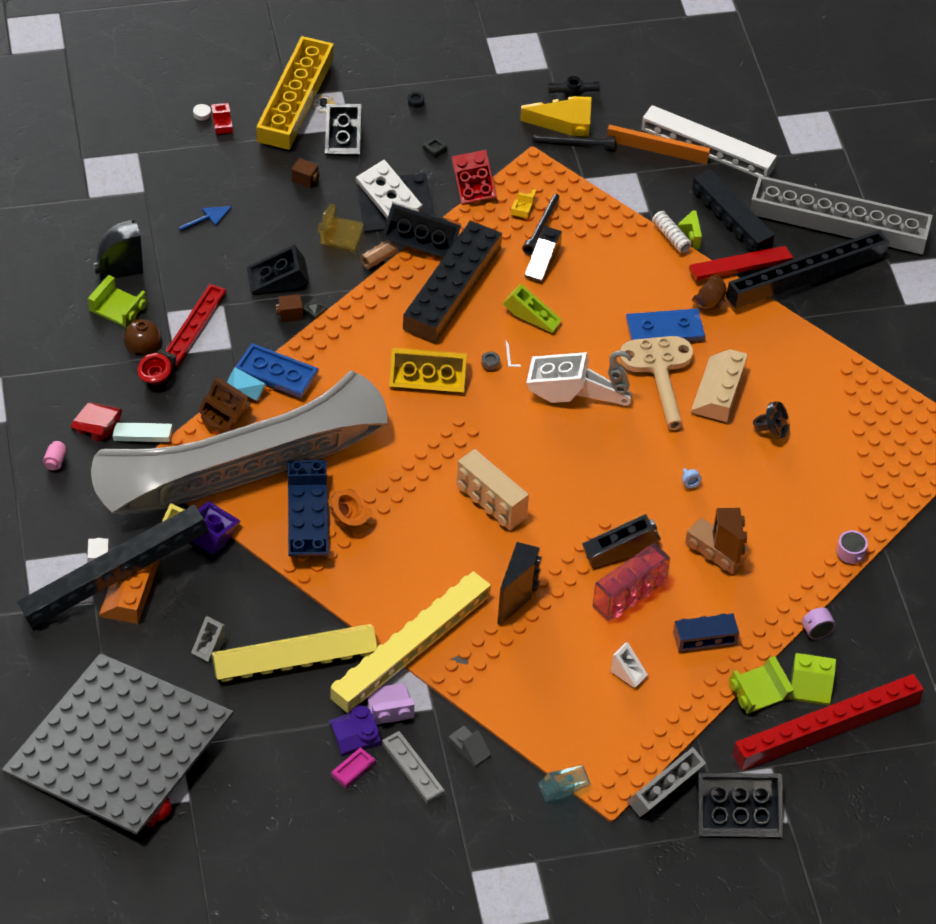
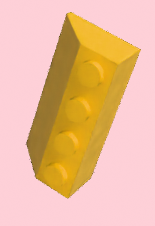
(428, 369)

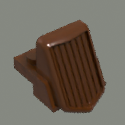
(223, 406)

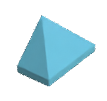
(246, 384)

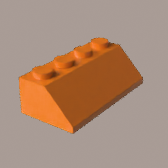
(128, 596)

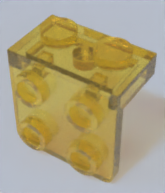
(339, 231)

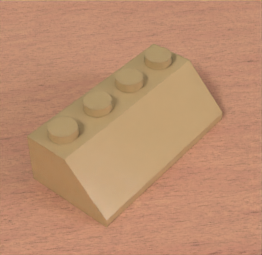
(720, 385)

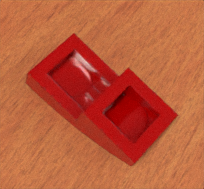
(221, 118)

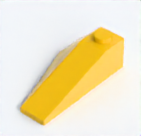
(565, 116)

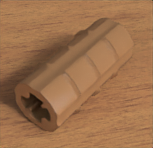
(378, 254)

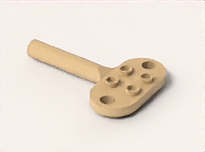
(658, 357)

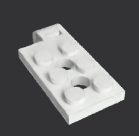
(393, 184)

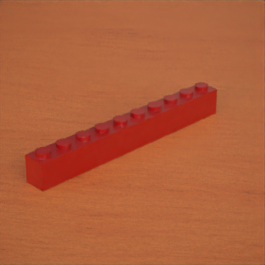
(827, 722)

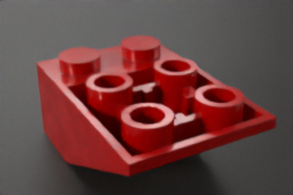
(473, 177)

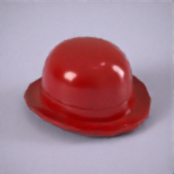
(154, 368)

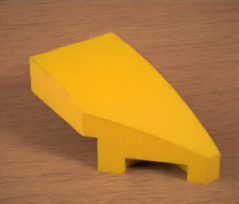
(523, 204)

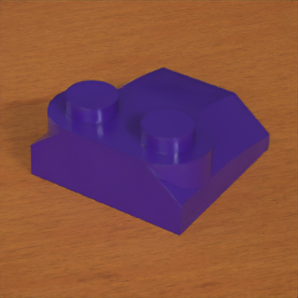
(355, 731)

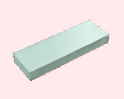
(142, 432)

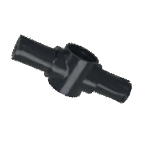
(573, 86)

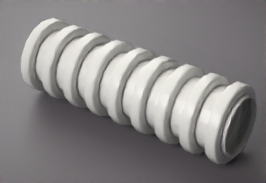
(671, 231)

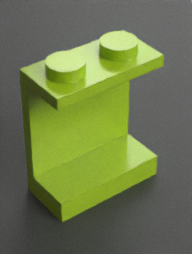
(115, 303)
(761, 686)

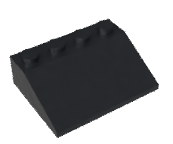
(373, 218)
(739, 804)

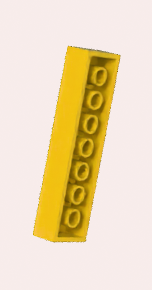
(295, 93)

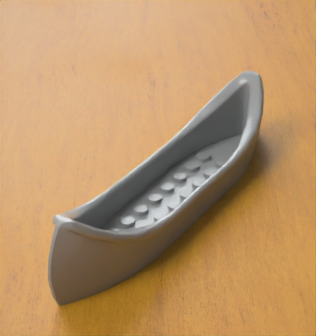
(187, 472)

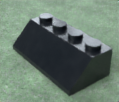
(420, 230)

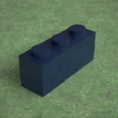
(706, 632)

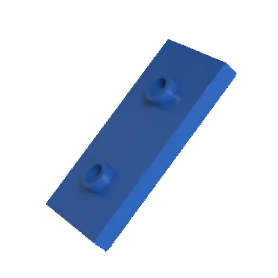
(679, 323)
(277, 370)

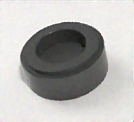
(490, 360)

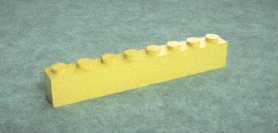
(293, 652)

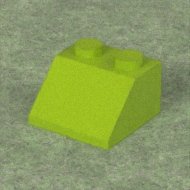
(812, 679)

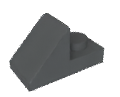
(470, 745)

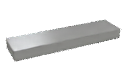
(413, 767)

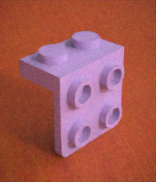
(391, 704)

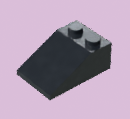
(343, 129)
(278, 272)

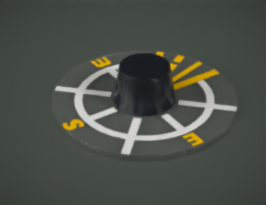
(320, 102)

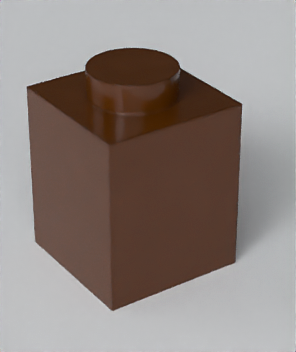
(305, 173)
(289, 308)

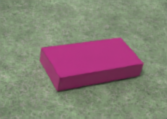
(353, 767)

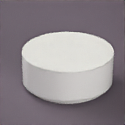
(202, 112)

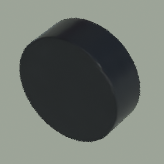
(415, 99)

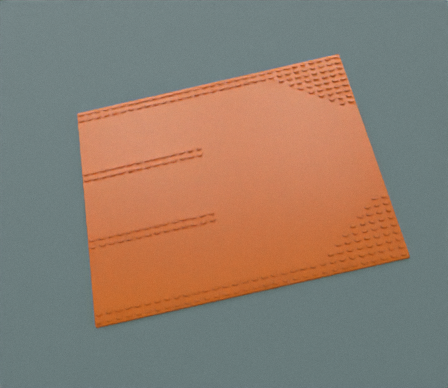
(543, 678)

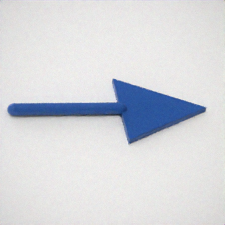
(214, 213)

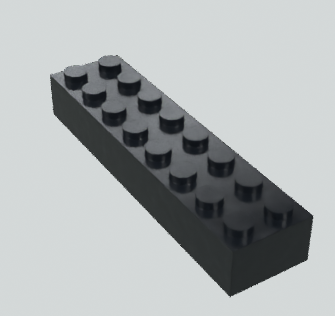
(452, 281)

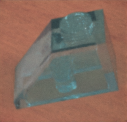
(563, 783)

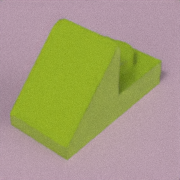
(691, 228)

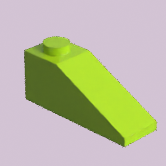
(531, 309)

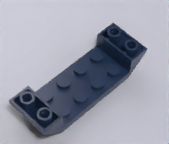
(307, 508)

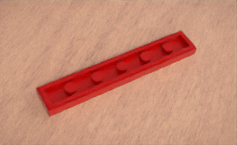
(740, 263)
(195, 322)

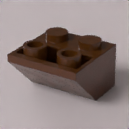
(729, 533)

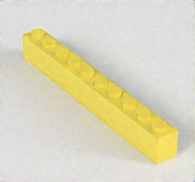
(409, 642)

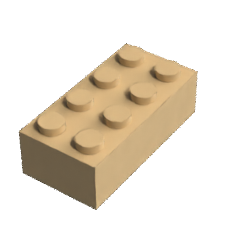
(492, 489)

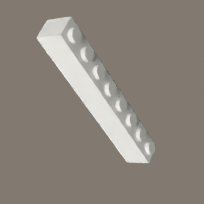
(722, 147)

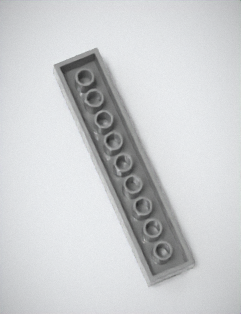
(839, 213)

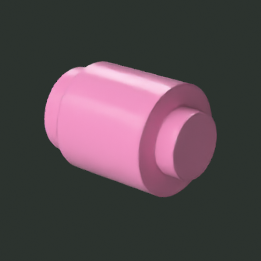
(55, 455)

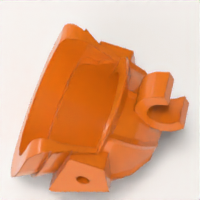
(347, 508)

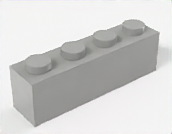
(666, 782)

